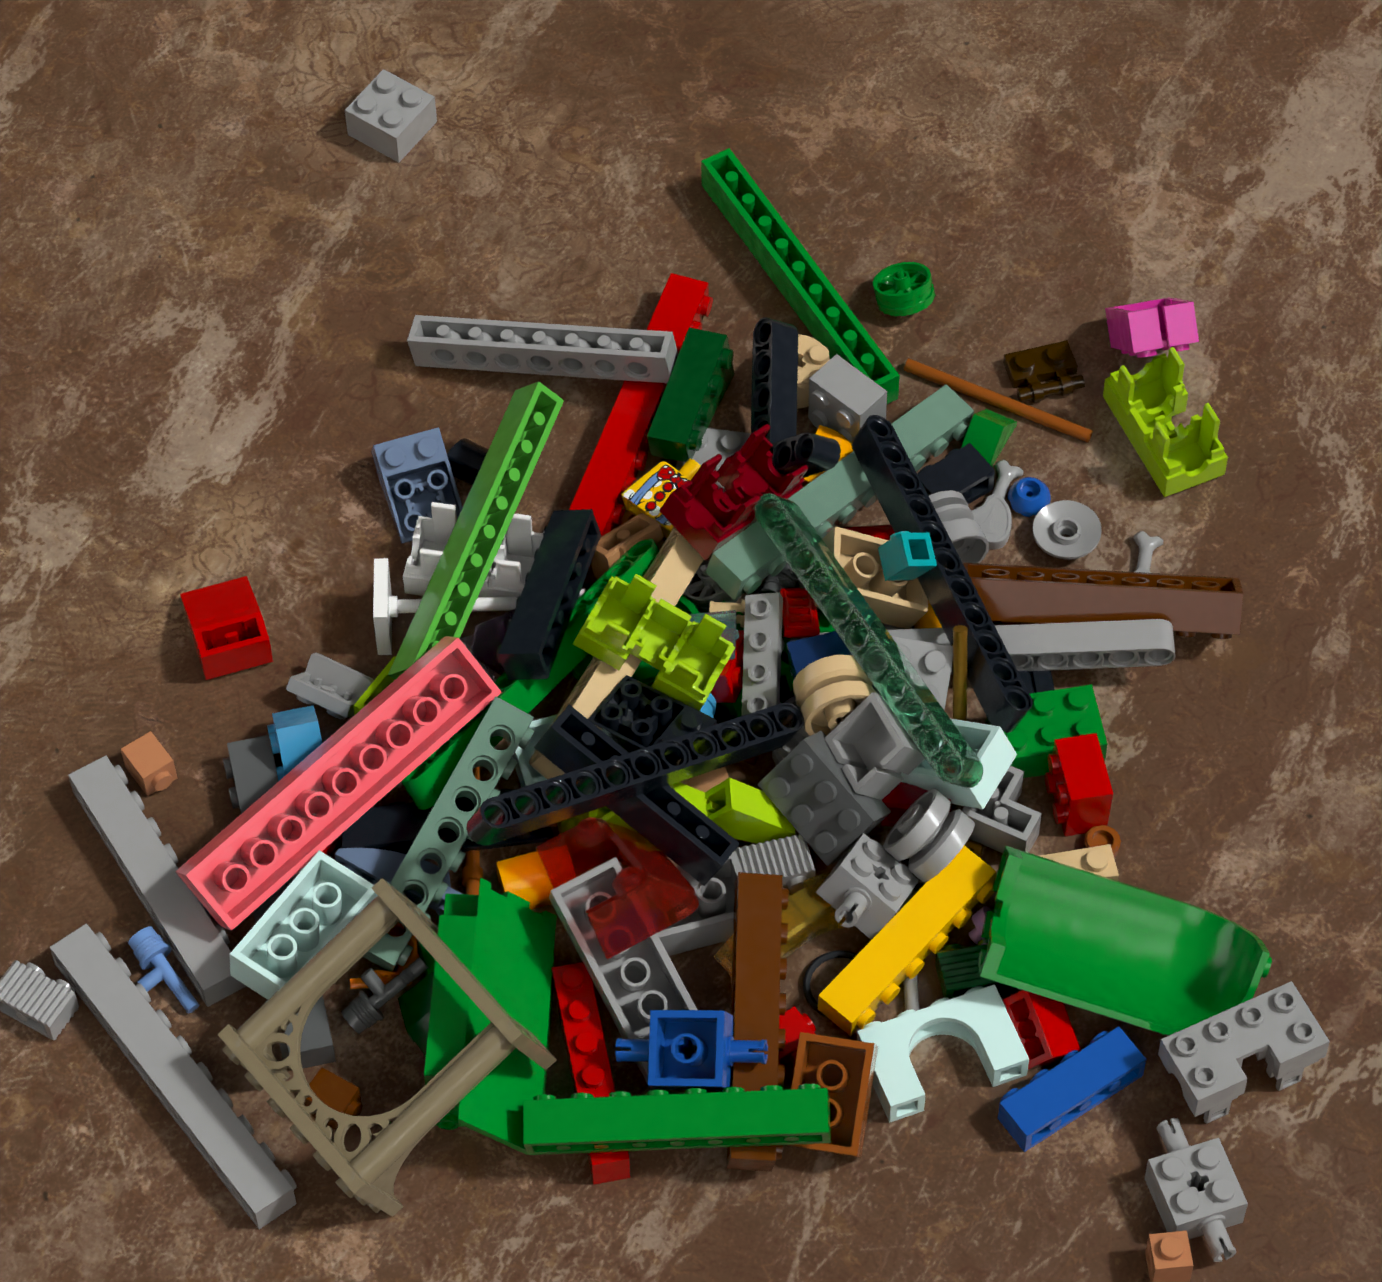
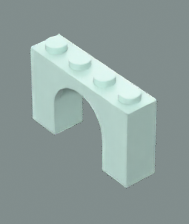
(975, 1017)

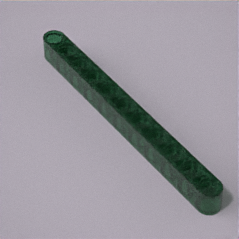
(879, 646)

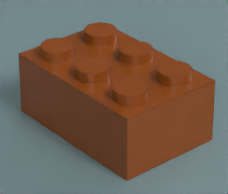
(848, 1073)

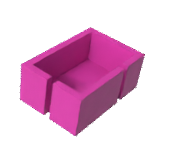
(1151, 326)

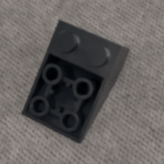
(644, 716)

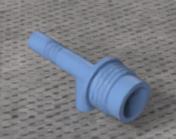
(152, 951)

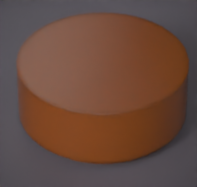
(1102, 836)

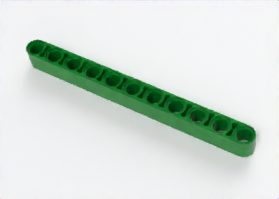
(432, 775)

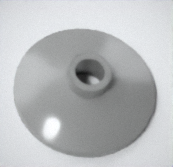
(1070, 519)

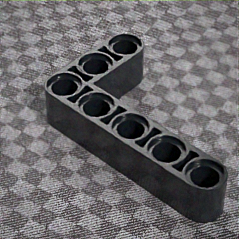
(776, 401)

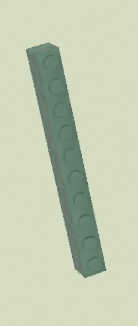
(839, 493)

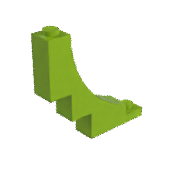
(732, 805)

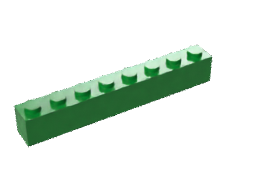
(676, 1120)

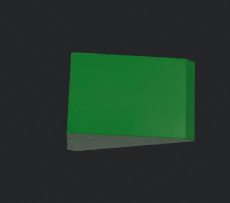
(989, 433)

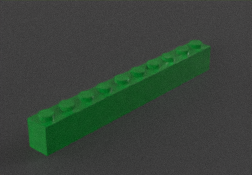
(794, 269)

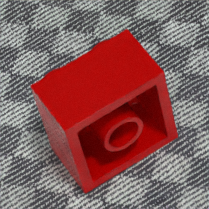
(1079, 784)

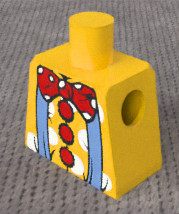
(654, 488)

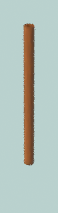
(998, 400)

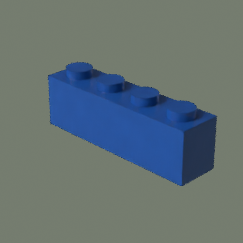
(1071, 1088)

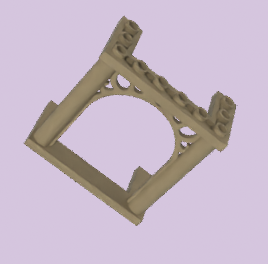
(373, 1166)

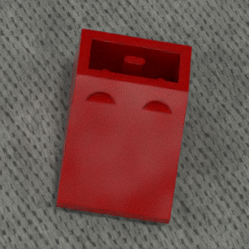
(227, 627)

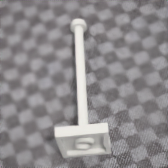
(388, 606)

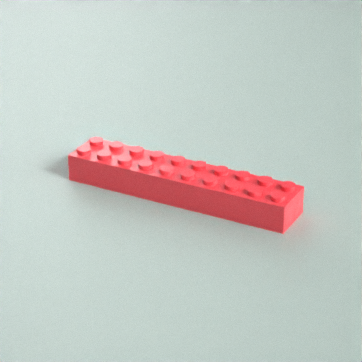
(338, 782)

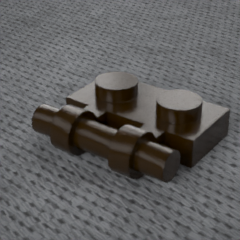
(1040, 365)

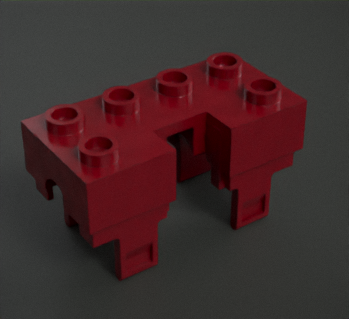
(713, 518)

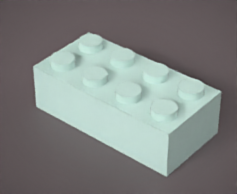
(992, 750)
(299, 924)

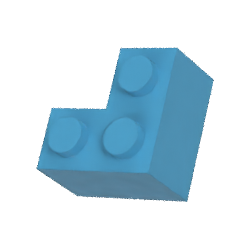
(294, 736)

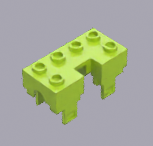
(1144, 410)
(660, 634)

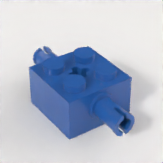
(677, 1030)

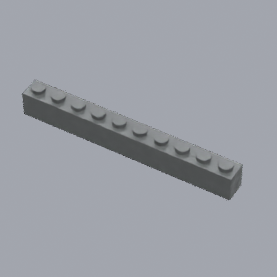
(254, 773)

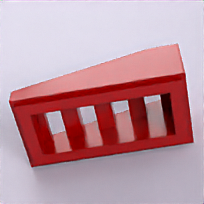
(799, 613)

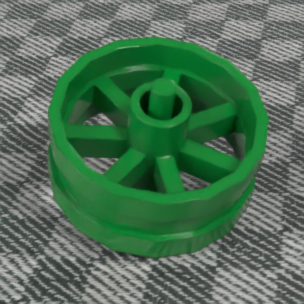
(903, 289)

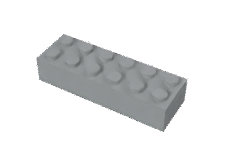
(630, 981)

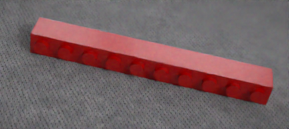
(624, 437)

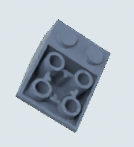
(413, 476)

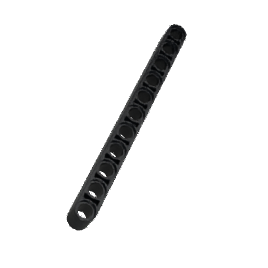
(947, 584)
(633, 774)

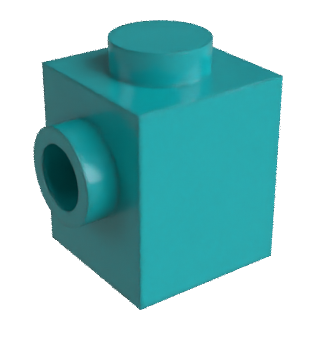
(907, 556)

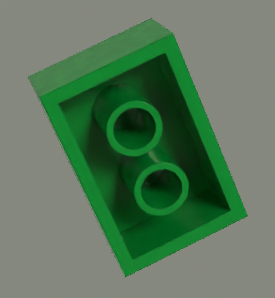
(1052, 717)

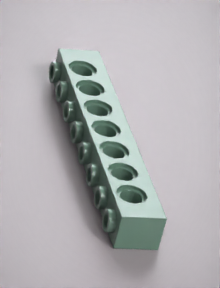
(500, 720)

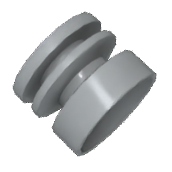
(960, 525)

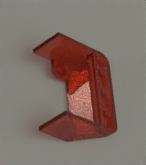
(648, 891)

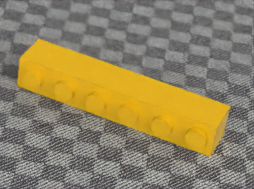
(906, 942)

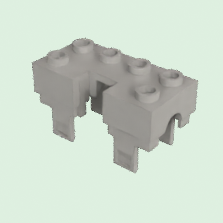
(1211, 1053)

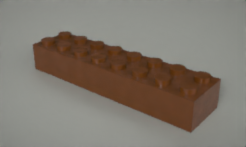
(1085, 595)

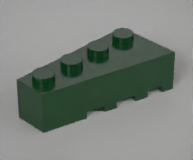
(691, 395)

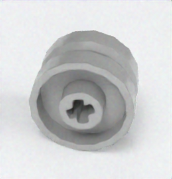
(929, 835)

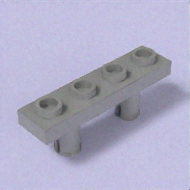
(762, 651)

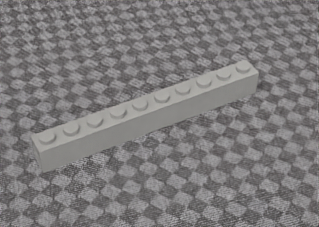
(174, 1076)

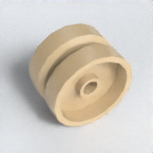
(830, 691)

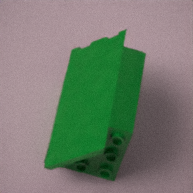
(513, 959)

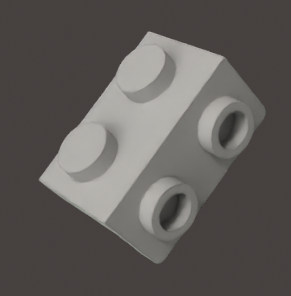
(329, 686)

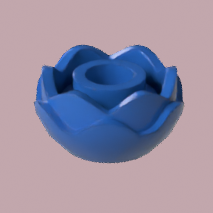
(1028, 505)

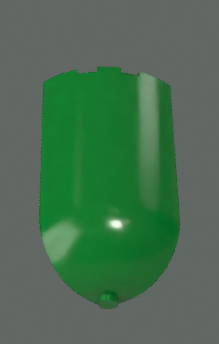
(1115, 946)

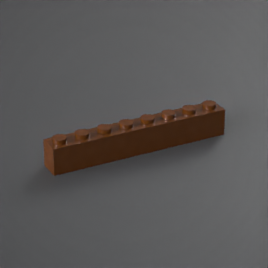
(757, 994)

